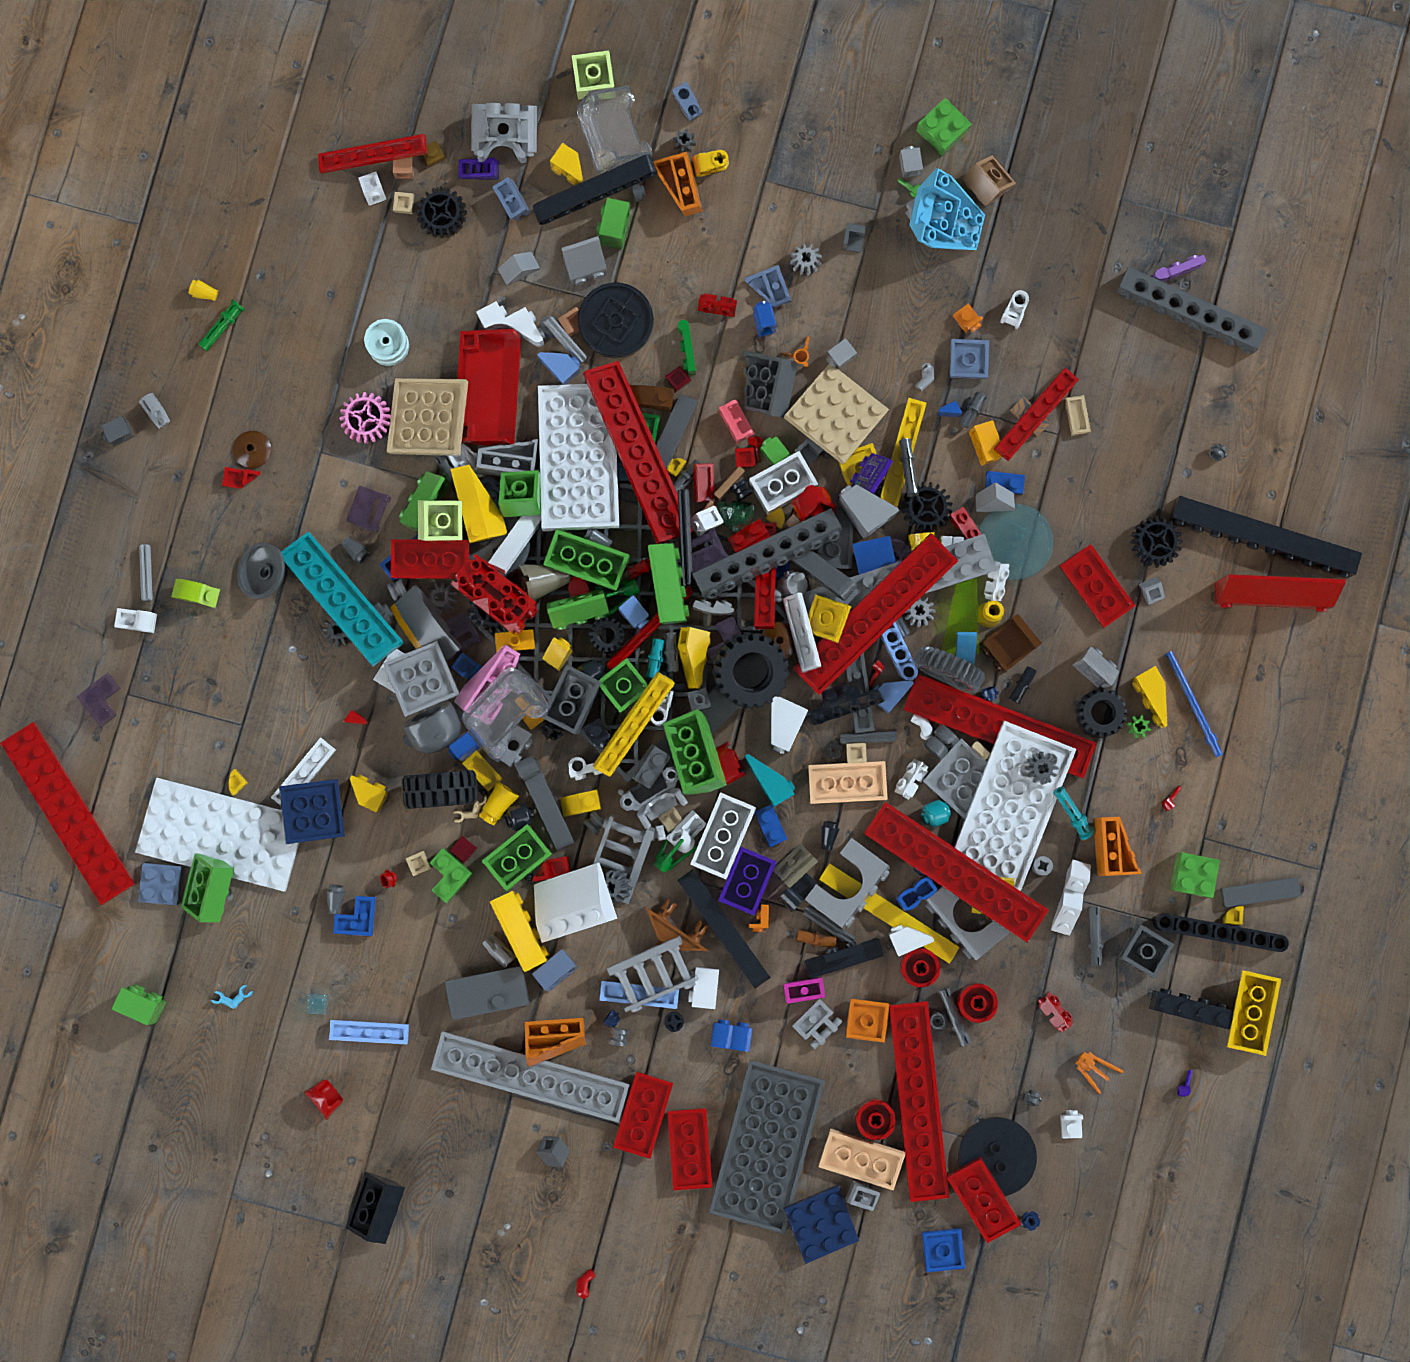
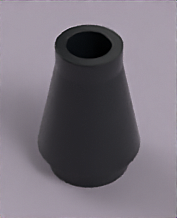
(829, 833)

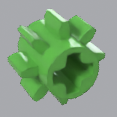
(1133, 729)

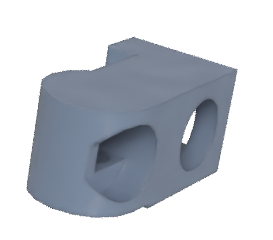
(687, 101)

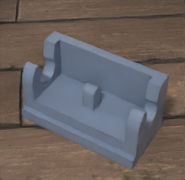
(511, 199)
(555, 970)

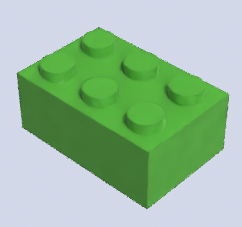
(517, 857)

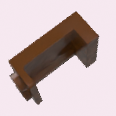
(1010, 644)

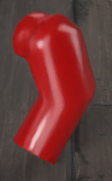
(582, 1284)

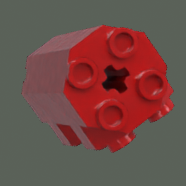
(495, 594)

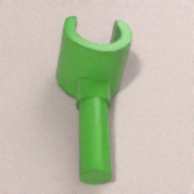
(913, 190)

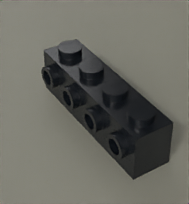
(1193, 1010)

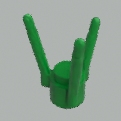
(628, 589)
(664, 861)

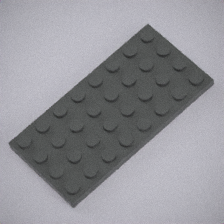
(766, 1146)

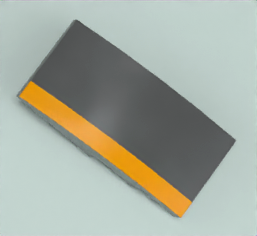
(422, 622)

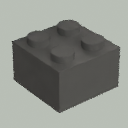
(1145, 951)

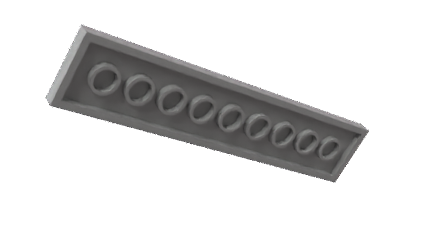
(973, 561)
(541, 1081)

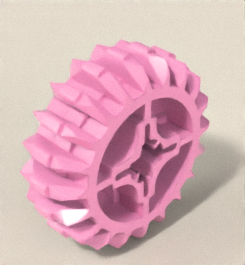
(363, 425)

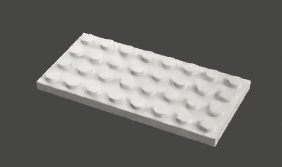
(575, 461)
(1008, 807)
(240, 832)

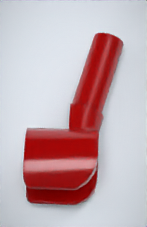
(756, 442)
(878, 667)
(1168, 804)

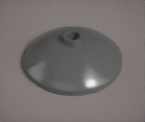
(260, 570)

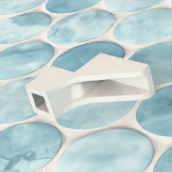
(522, 321)
(1072, 897)

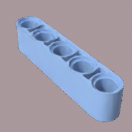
(899, 645)

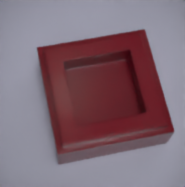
(678, 378)
(463, 849)

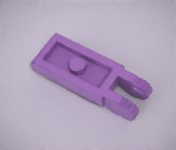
(1177, 269)

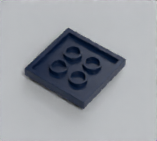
(311, 811)
(821, 1224)

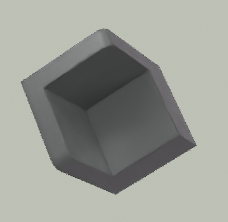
(853, 237)
(810, 451)
(553, 1151)

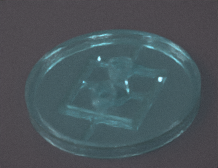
(1019, 539)

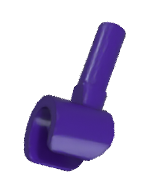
(1185, 1090)

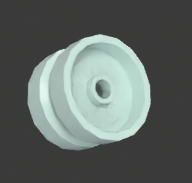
(383, 331)

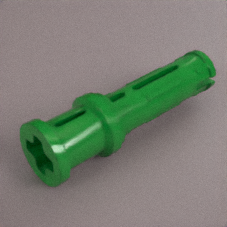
(227, 318)

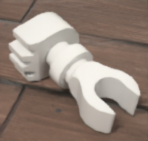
(659, 833)

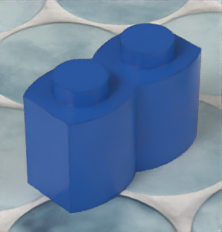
(764, 319)
(463, 747)
(921, 890)
(731, 1036)

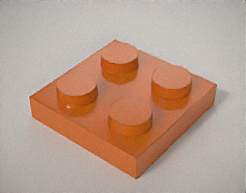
(867, 1020)

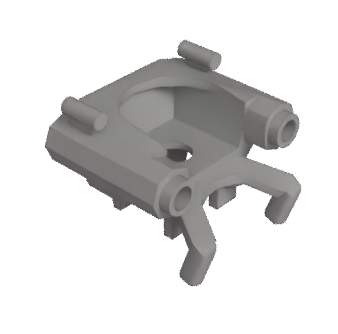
(522, 129)
(656, 800)

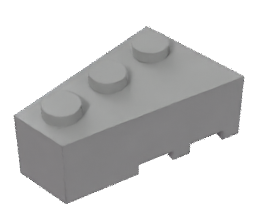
(506, 458)

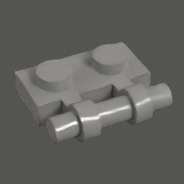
(813, 1019)

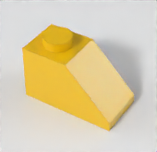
(580, 803)

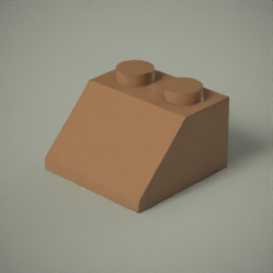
(988, 180)

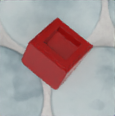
(355, 718)

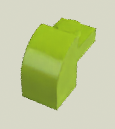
(195, 592)

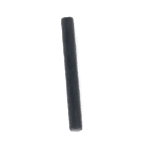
(685, 536)

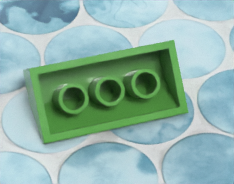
(586, 560)
(667, 583)
(694, 753)

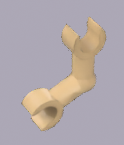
(470, 814)

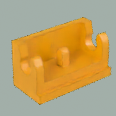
(985, 439)

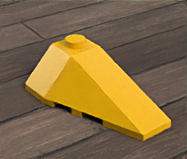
(479, 511)

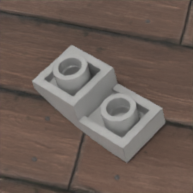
(720, 608)

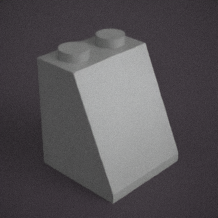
(865, 509)

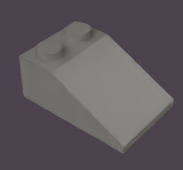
(584, 261)
(1096, 668)

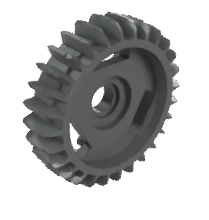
(949, 669)

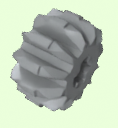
(806, 266)
(925, 610)

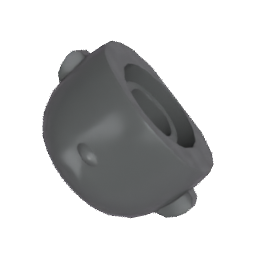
(433, 728)

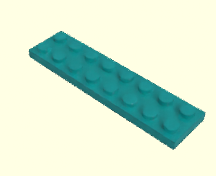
(341, 599)

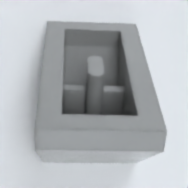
(518, 267)
(995, 499)
(862, 1196)

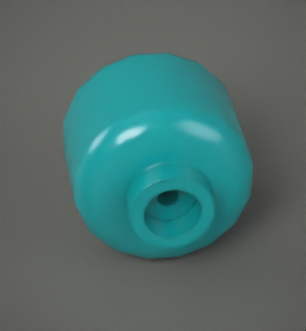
(935, 813)

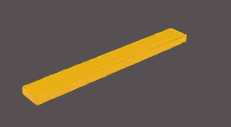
(888, 912)

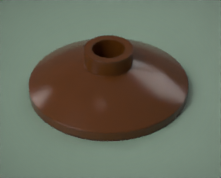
(258, 455)
(782, 630)

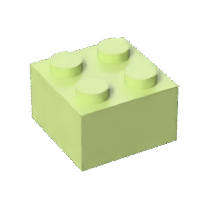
(592, 72)
(439, 520)

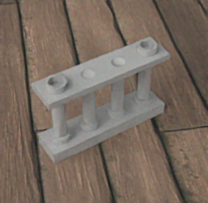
(638, 854)
(654, 954)

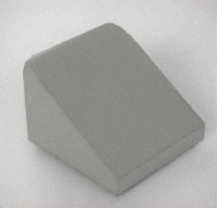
(1152, 590)

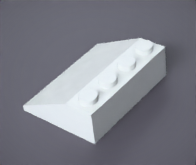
(572, 903)

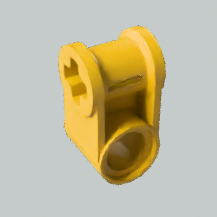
(708, 162)

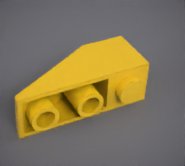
(692, 651)
(1153, 691)

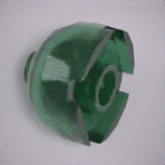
(736, 514)

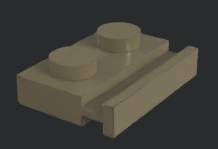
(794, 865)

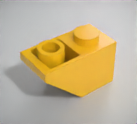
(567, 163)
(557, 653)
(367, 794)

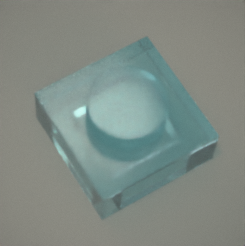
(317, 1004)

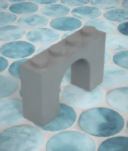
(872, 871)
(975, 942)

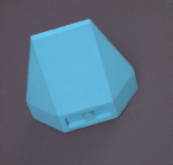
(945, 214)

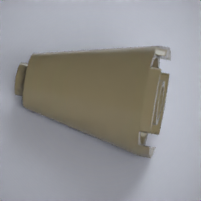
(540, 580)

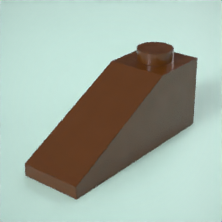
(653, 397)

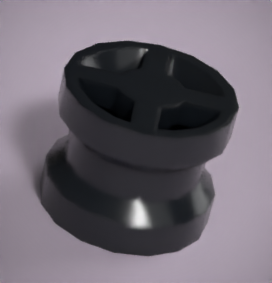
(741, 490)
(674, 1024)

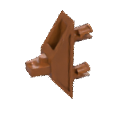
(666, 931)

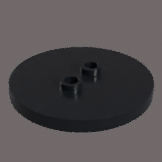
(615, 320)
(1004, 1149)

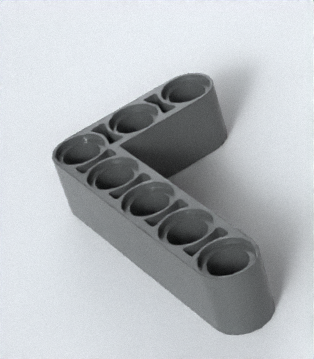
(545, 802)

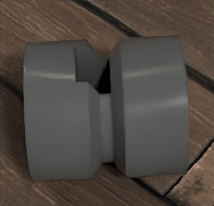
(941, 741)

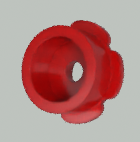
(388, 879)

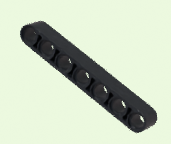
(594, 189)
(723, 928)
(1229, 936)

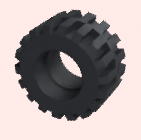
(1117, 713)

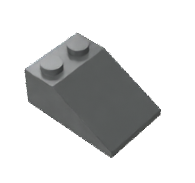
(572, 699)

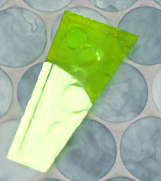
(962, 614)

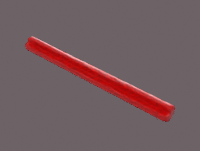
(640, 637)

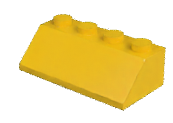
(519, 931)
(1254, 1012)

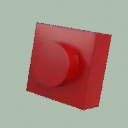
(745, 457)

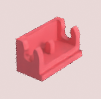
(736, 421)

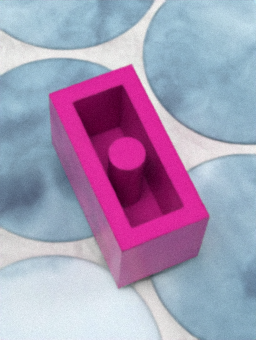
(804, 990)

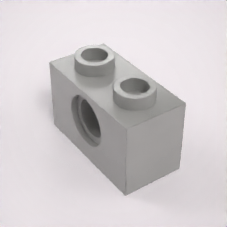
(523, 738)

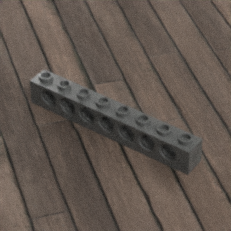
(1201, 308)
(773, 545)

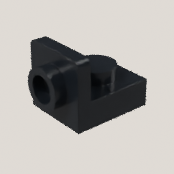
(597, 734)

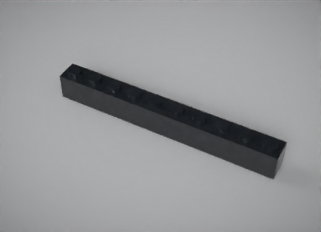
(1265, 537)

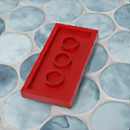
(428, 558)
(1097, 586)
(643, 1115)
(689, 1149)
(983, 1200)

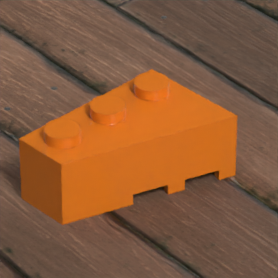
(679, 179)
(1113, 849)
(552, 1037)

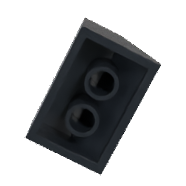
(375, 1208)

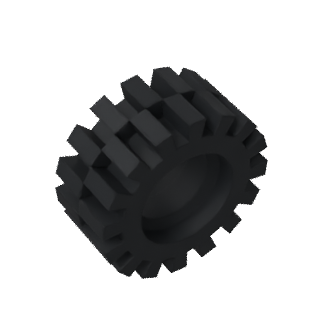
(606, 623)

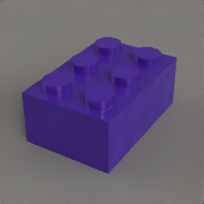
(747, 881)

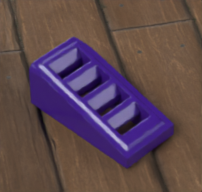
(494, 170)

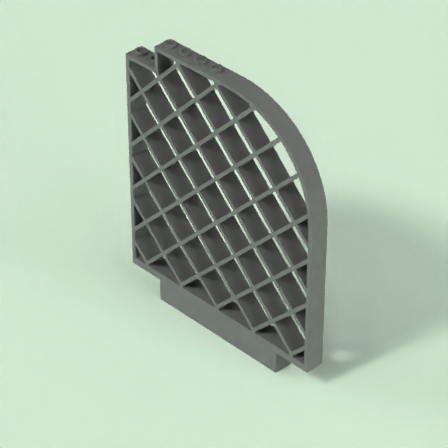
(747, 673)

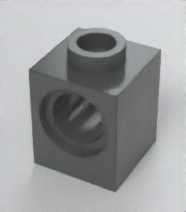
(117, 431)
(699, 700)

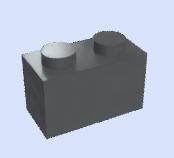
(650, 766)

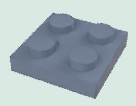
(969, 358)
(160, 884)

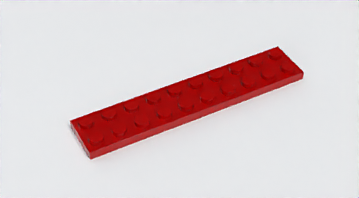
(636, 449)
(879, 610)
(984, 719)
(67, 813)
(956, 872)
(918, 1101)

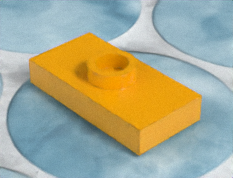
(516, 641)

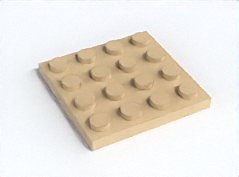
(836, 413)
(427, 416)

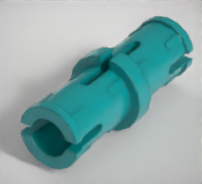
(655, 657)

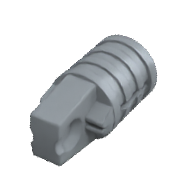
(154, 410)
(499, 951)

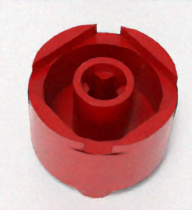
(812, 502)
(730, 763)
(922, 978)
(988, 1002)
(875, 1130)

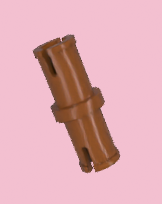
(816, 939)

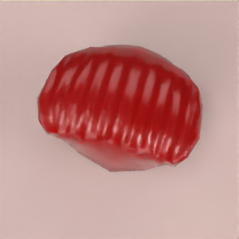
(324, 1097)

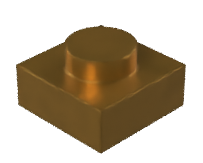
(434, 154)

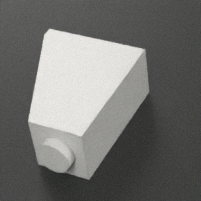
(785, 723)

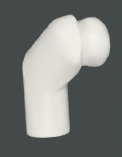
(925, 726)

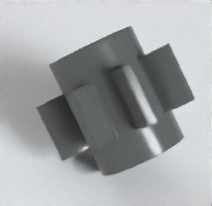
(681, 136)
(384, 611)

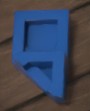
(465, 666)

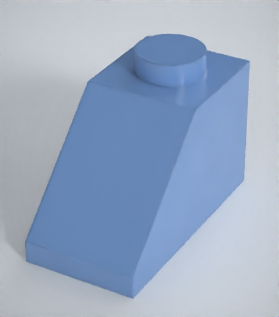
(560, 366)
(634, 613)
(892, 693)

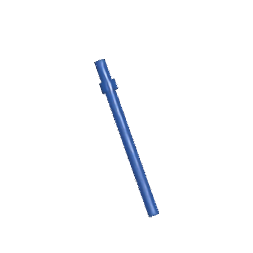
(1210, 737)

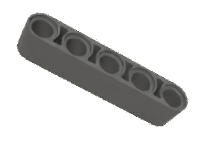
(825, 574)

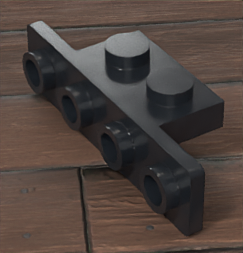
(843, 701)
(843, 958)

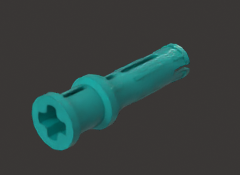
(1077, 819)

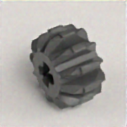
(332, 634)
(1042, 775)
(622, 887)

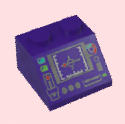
(872, 473)

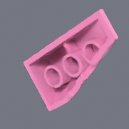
(502, 660)

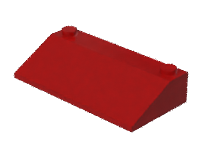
(492, 368)
(1278, 592)

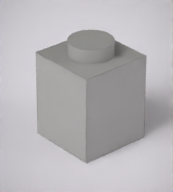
(911, 162)
(841, 354)

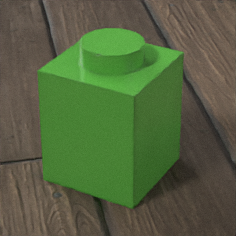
(774, 450)

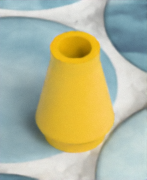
(202, 290)

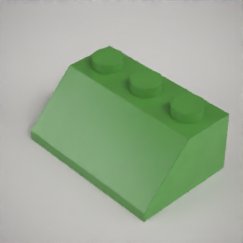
(430, 488)
(577, 609)
(207, 888)

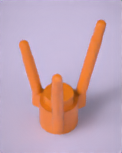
(800, 355)
(1086, 1062)

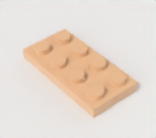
(847, 782)
(861, 1159)

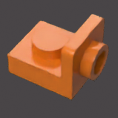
(968, 319)
(763, 916)

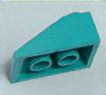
(773, 784)

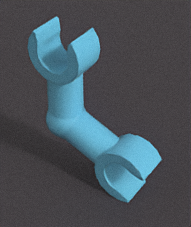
(233, 1003)

